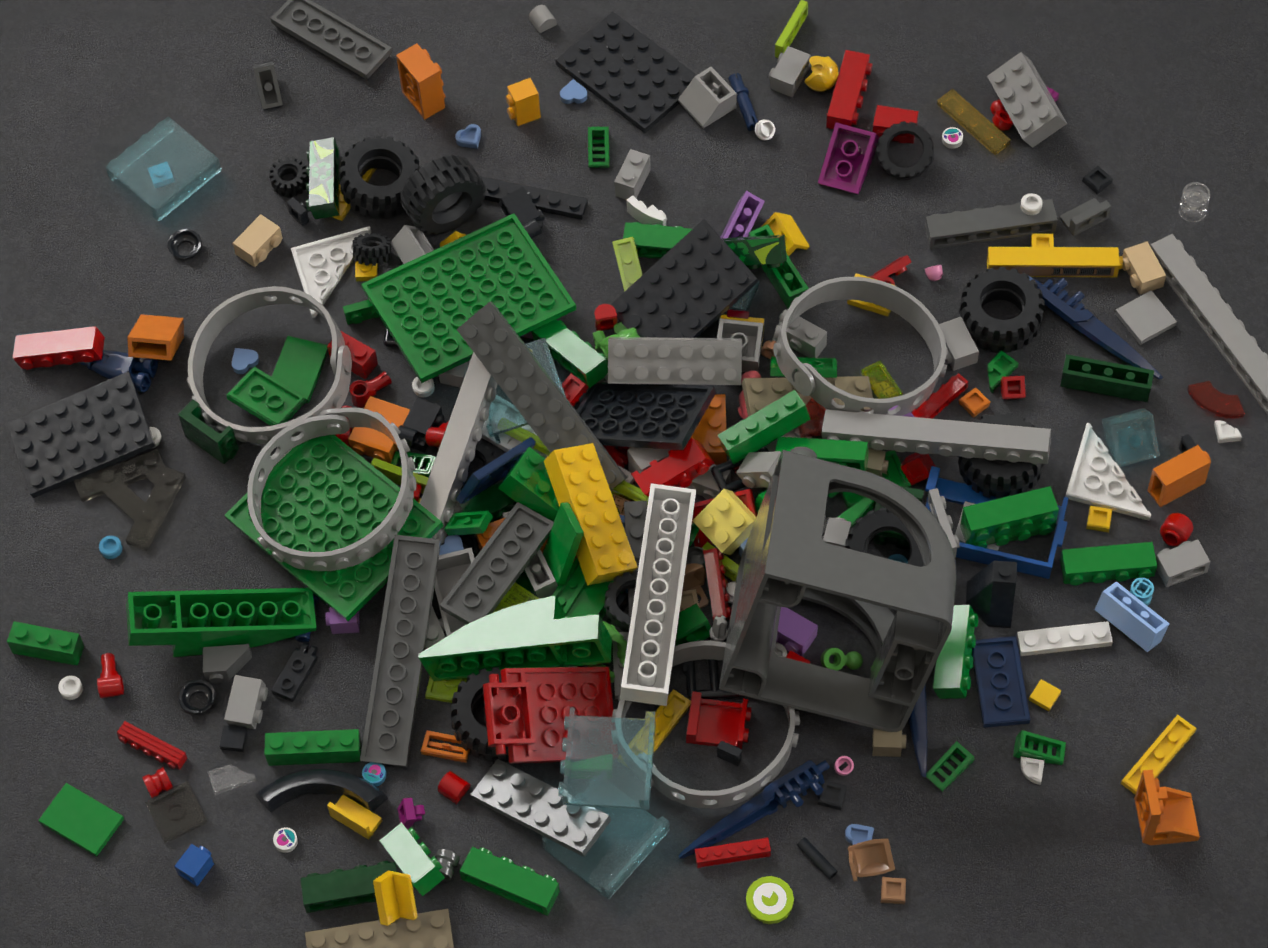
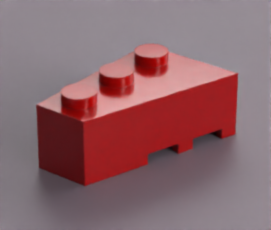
(677, 468)

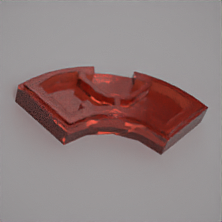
(1211, 399)
(814, 425)

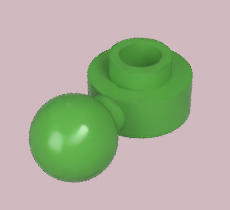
(852, 660)

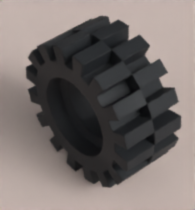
(285, 167)
(372, 249)

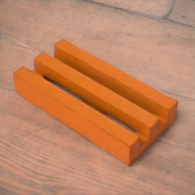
(440, 753)

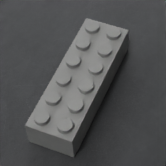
(674, 361)

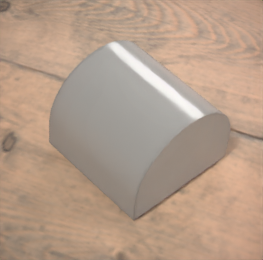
(542, 18)

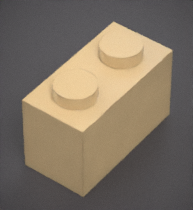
(257, 240)
(1143, 268)

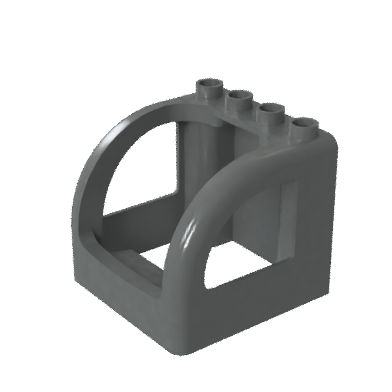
(792, 562)

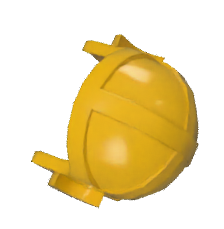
(823, 74)

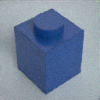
(194, 864)

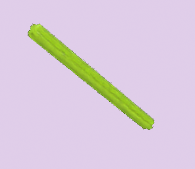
(624, 488)

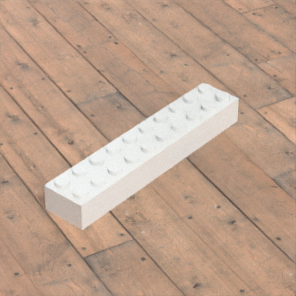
(658, 595)

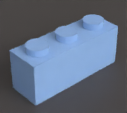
(1131, 616)

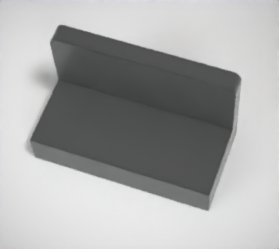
(1086, 216)

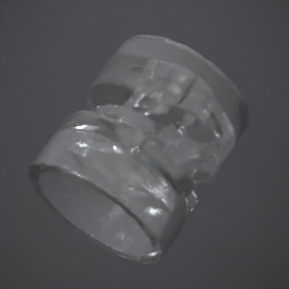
(1194, 201)

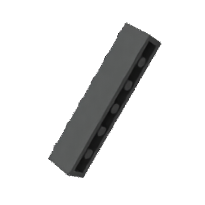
(988, 224)

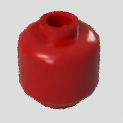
(1176, 529)

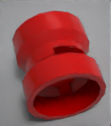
(157, 782)

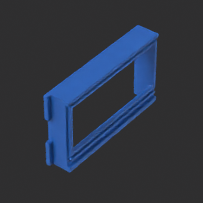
(961, 492)

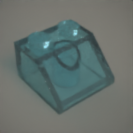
(1131, 437)

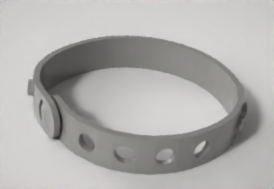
(239, 304)
(810, 382)
(331, 423)
(723, 798)

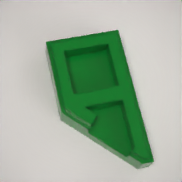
(1000, 367)

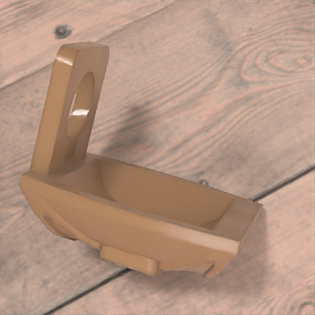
(693, 579)
(870, 858)

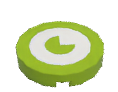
(769, 899)

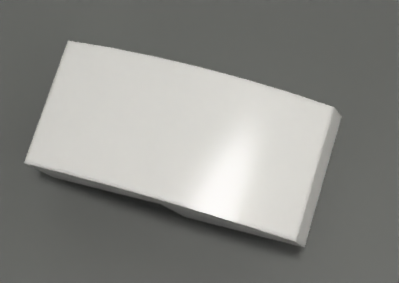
(645, 215)

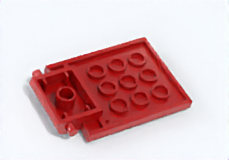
(532, 705)

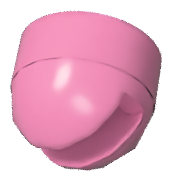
(934, 272)
(840, 761)

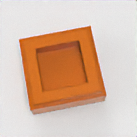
(974, 402)

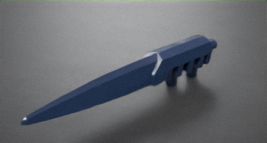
(1088, 324)
(918, 729)
(765, 803)

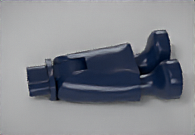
(117, 363)

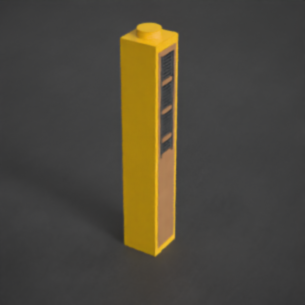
(1057, 261)

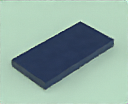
(493, 471)
(1000, 682)

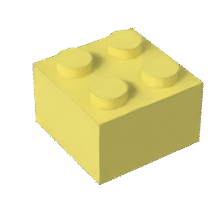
(726, 521)

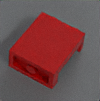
(717, 721)

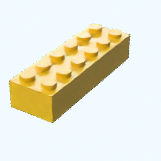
(582, 483)

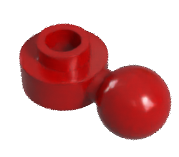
(1001, 118)

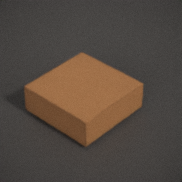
(893, 890)

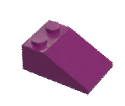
(848, 158)

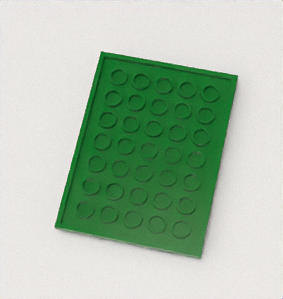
(446, 287)
(322, 502)

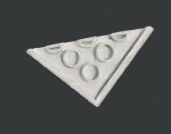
(324, 263)
(1100, 481)

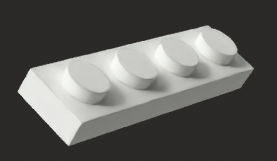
(1064, 638)

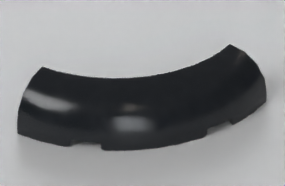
(320, 782)

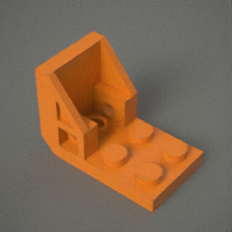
(1164, 813)

